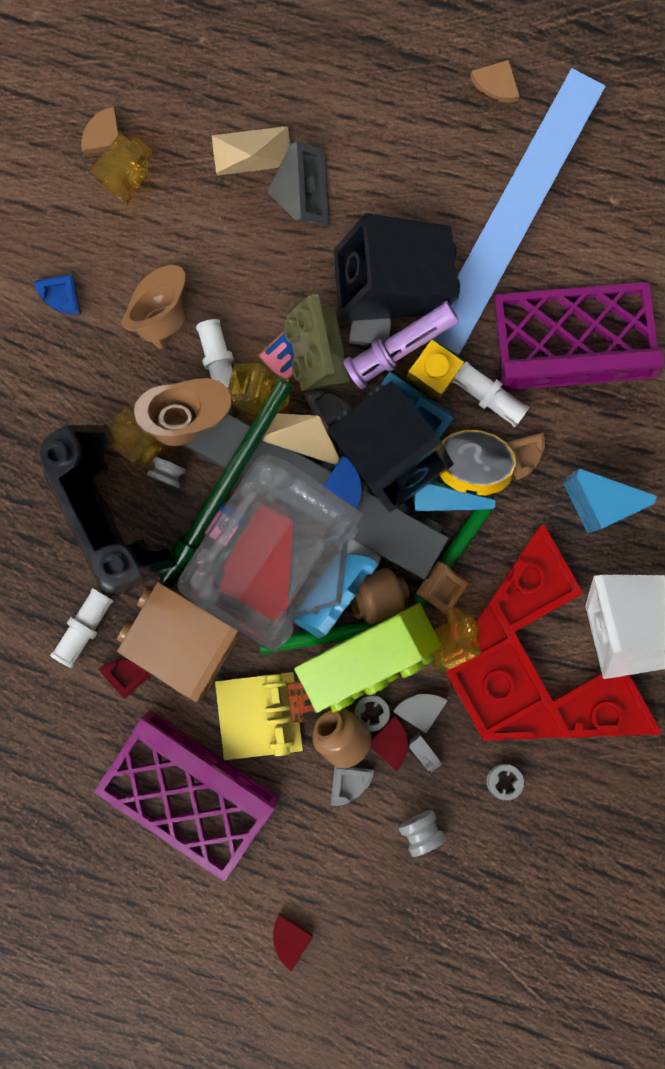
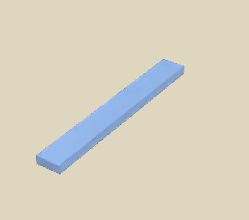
(520, 203)

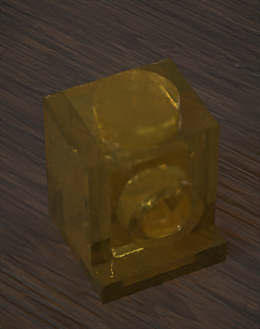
(123, 166)
(261, 385)

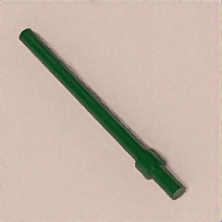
(188, 544)

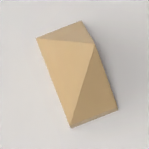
(250, 150)
(303, 435)

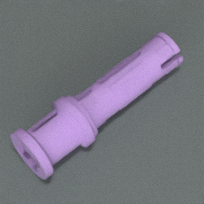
(385, 354)

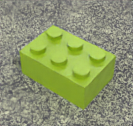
(369, 660)

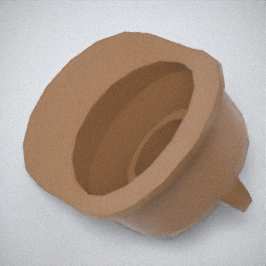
(157, 306)
(182, 409)

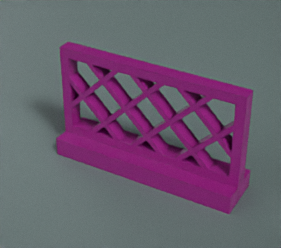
(584, 367)
(197, 763)

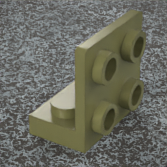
(316, 345)

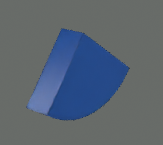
(59, 294)
(345, 482)

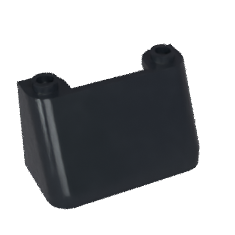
(69, 464)

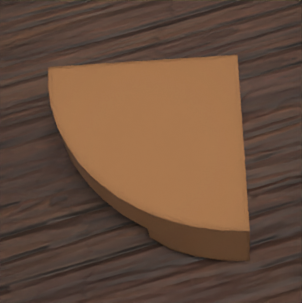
(496, 82)
(100, 132)
(527, 454)

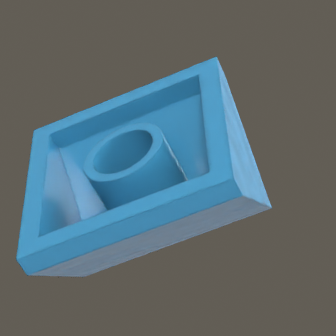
(603, 500)

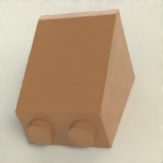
(177, 641)

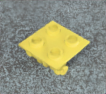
(257, 717)

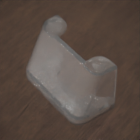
(266, 549)

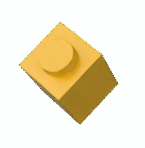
(434, 370)

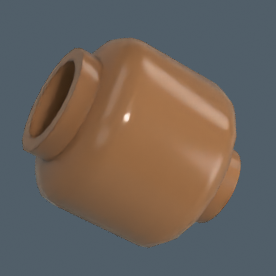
(380, 596)
(341, 738)

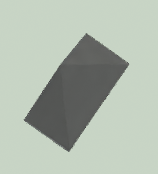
(302, 184)

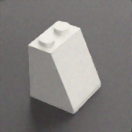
(628, 623)

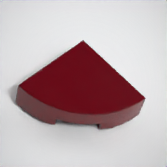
(124, 676)
(391, 743)
(289, 940)

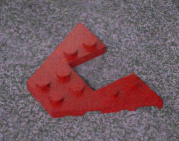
(502, 684)

